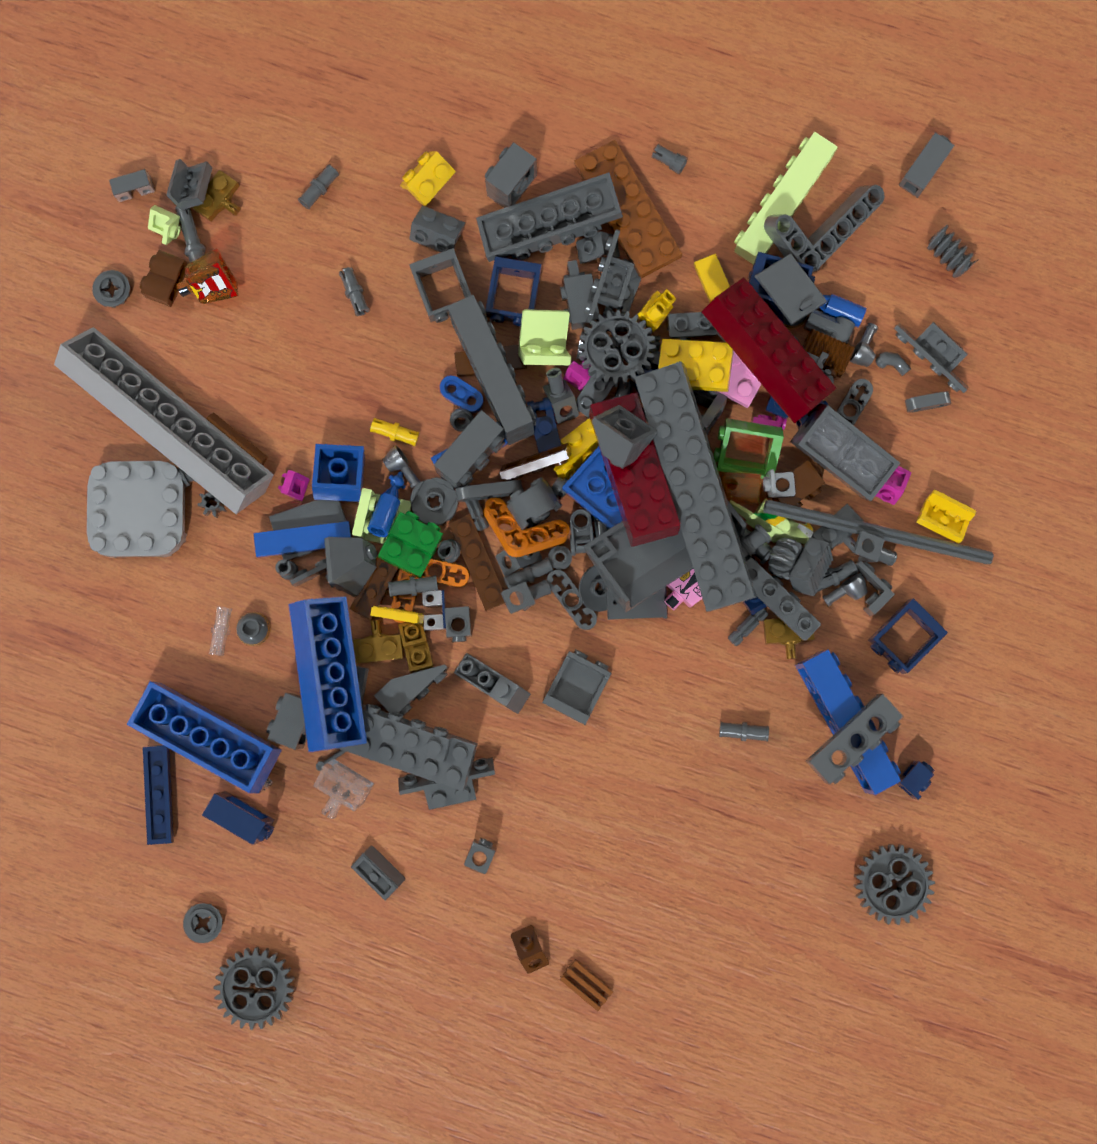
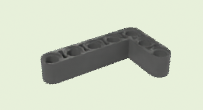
(827, 232)

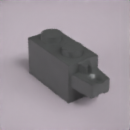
(576, 293)

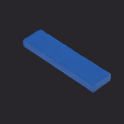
(298, 539)

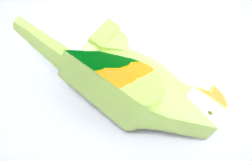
(775, 525)

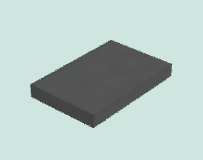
(309, 514)

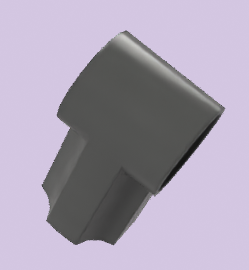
(835, 327)

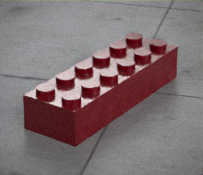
(768, 349)
(640, 486)

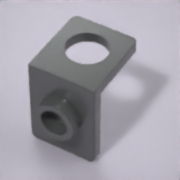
(594, 247)
(517, 562)
(484, 846)

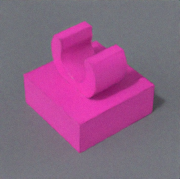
(577, 375)
(294, 485)

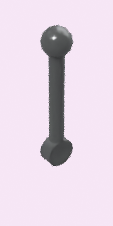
(319, 765)

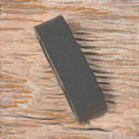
(927, 402)

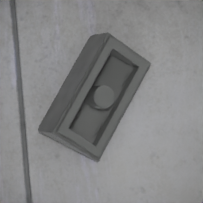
(378, 872)

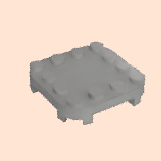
(136, 509)

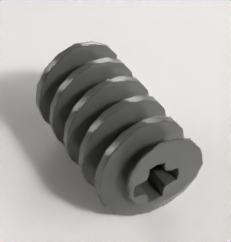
(951, 252)

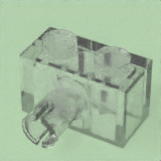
(343, 787)

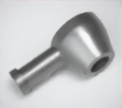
(863, 354)
(396, 460)
(853, 586)

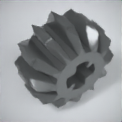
(784, 557)

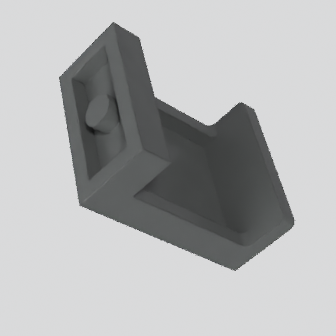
(577, 686)

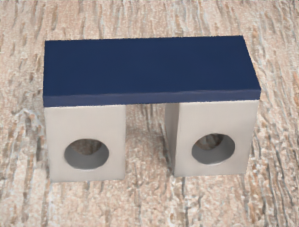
(439, 600)

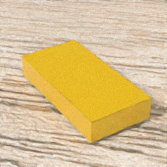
(711, 276)
(397, 614)

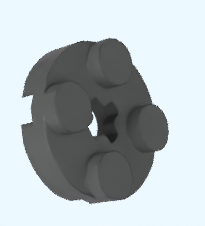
(430, 489)

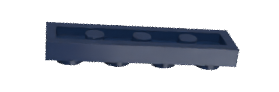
(158, 795)

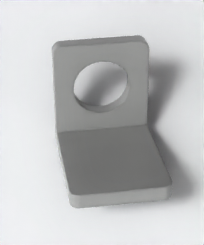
(770, 481)

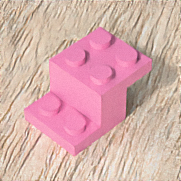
(742, 383)

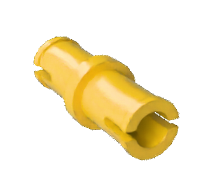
(394, 431)

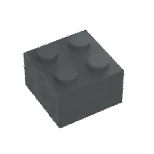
(510, 176)
(289, 723)

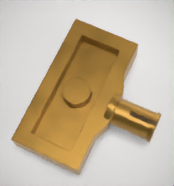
(219, 197)
(779, 633)
(377, 646)

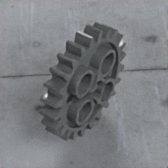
(597, 357)
(906, 903)
(254, 965)

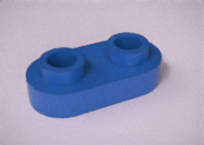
(462, 394)

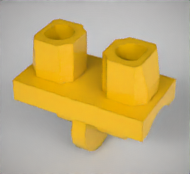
(657, 308)

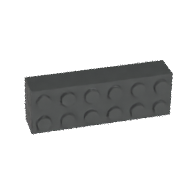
(490, 368)

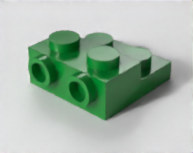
(411, 544)

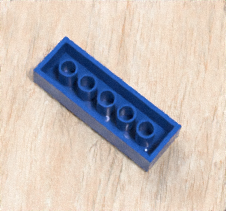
(327, 673)
(838, 705)
(204, 737)

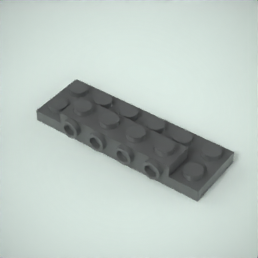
(549, 219)
(415, 747)

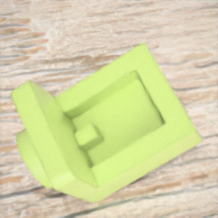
(164, 223)

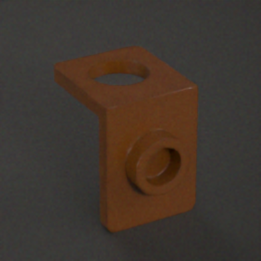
(529, 949)

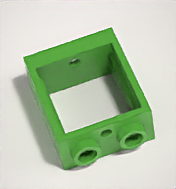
(740, 466)

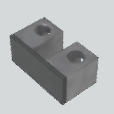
(124, 184)

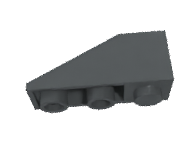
(492, 683)
(402, 691)

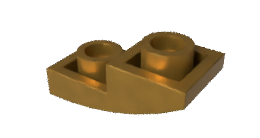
(416, 646)

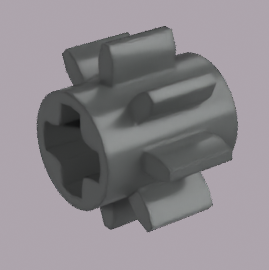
(210, 508)

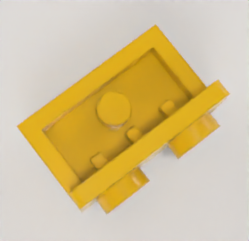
(427, 176)
(945, 516)

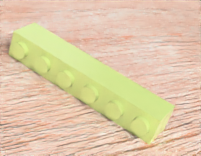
(788, 194)

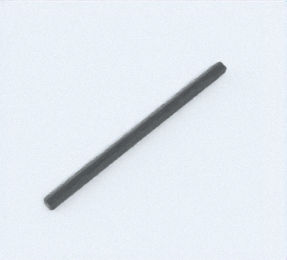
(888, 534)

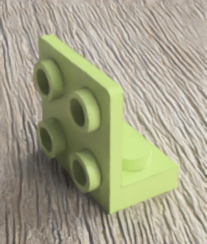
(544, 337)
(365, 511)

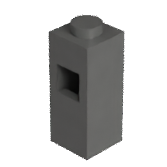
(926, 164)

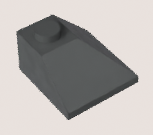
(622, 435)
(349, 563)

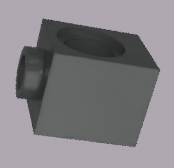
(455, 613)

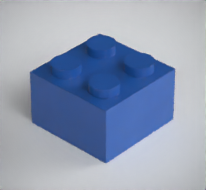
(338, 472)

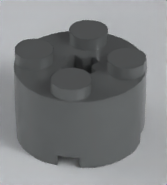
(534, 504)

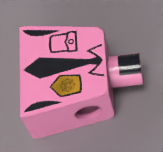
(684, 590)

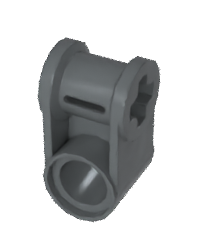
(580, 535)

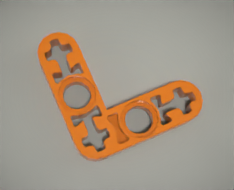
(522, 537)
(451, 582)

